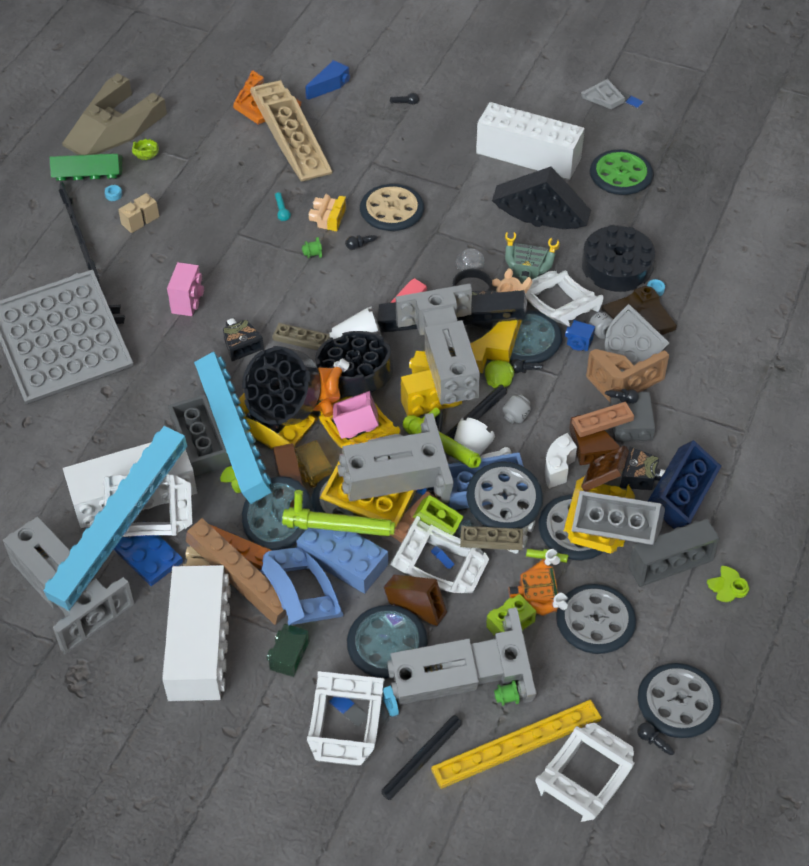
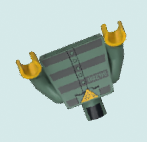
(529, 260)

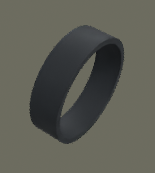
(473, 273)

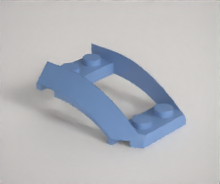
(276, 565)

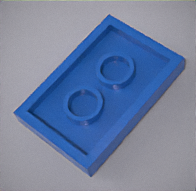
(148, 556)

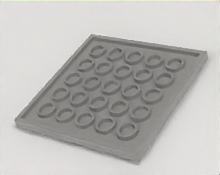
(60, 336)

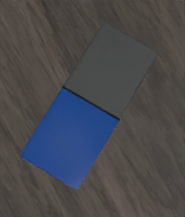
(631, 100)
(349, 710)

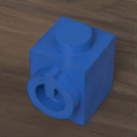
(580, 335)

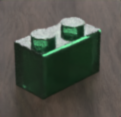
(288, 650)

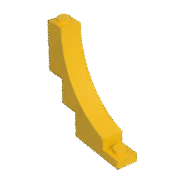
(494, 346)

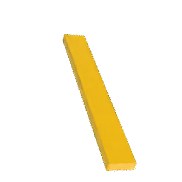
(514, 744)

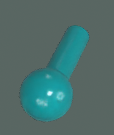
(283, 213)

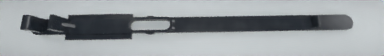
(115, 309)

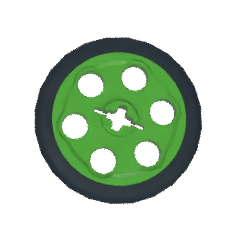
(627, 187)

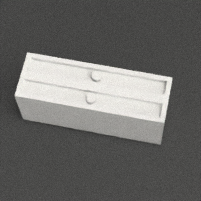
(529, 139)
(87, 478)
(196, 633)

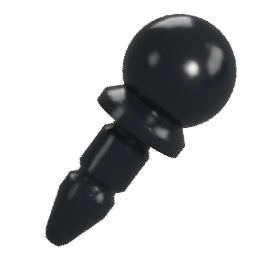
(354, 242)
(522, 366)
(630, 396)
(647, 732)

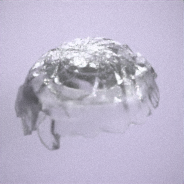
(470, 259)

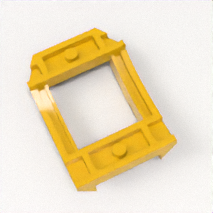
(384, 429)
(287, 435)
(592, 541)

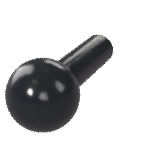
(412, 99)

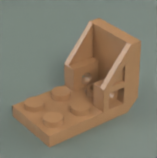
(605, 371)

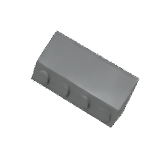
(618, 517)

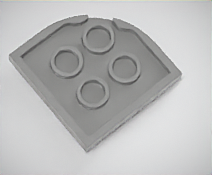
(633, 337)

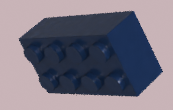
(685, 484)

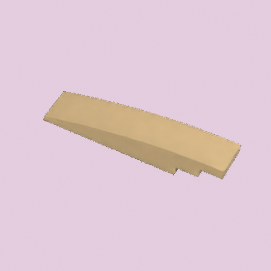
(291, 130)

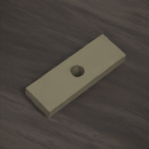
(299, 336)
(491, 538)

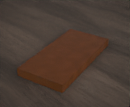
(605, 468)

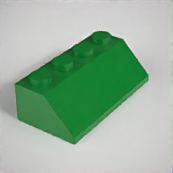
(86, 165)

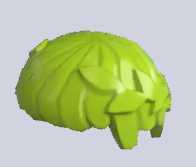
(145, 149)
(499, 373)

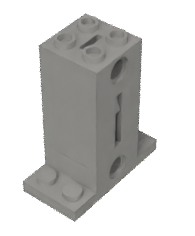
(397, 465)

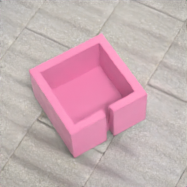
(185, 289)
(355, 415)

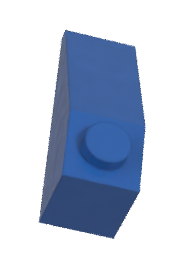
(328, 80)

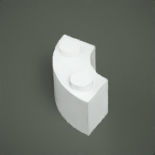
(559, 456)

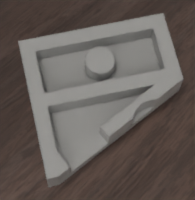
(604, 95)

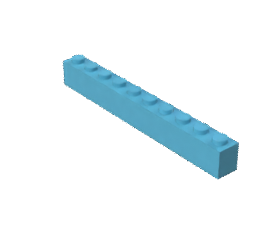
(233, 428)
(115, 518)

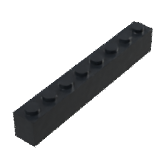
(484, 309)

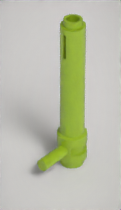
(412, 426)
(307, 519)

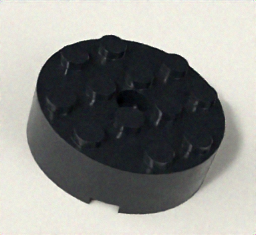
(618, 258)
(367, 357)
(281, 386)

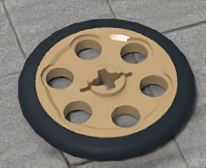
(392, 207)

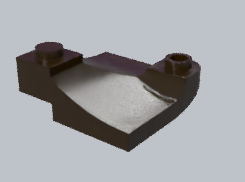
(647, 304)

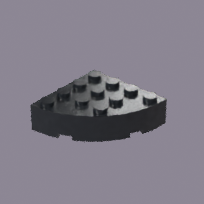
(542, 200)

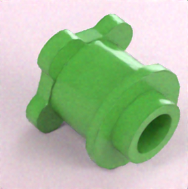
(312, 248)
(507, 693)

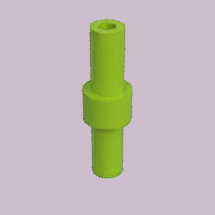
(541, 554)

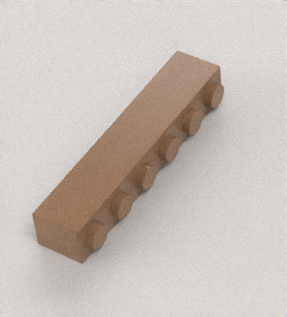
(241, 572)

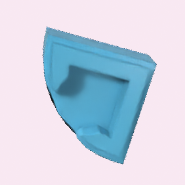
(390, 701)

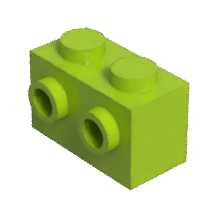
(438, 514)
(525, 611)

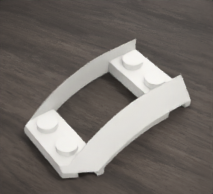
(583, 299)
(179, 504)
(414, 542)
(346, 687)
(571, 793)

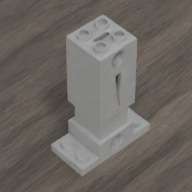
(446, 339)
(37, 555)
(461, 666)

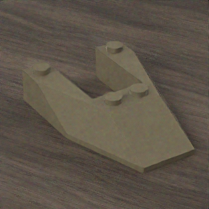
(105, 128)

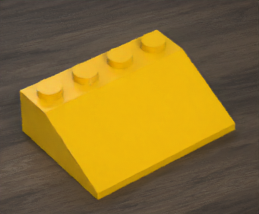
(382, 507)

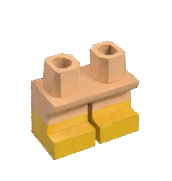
(328, 212)

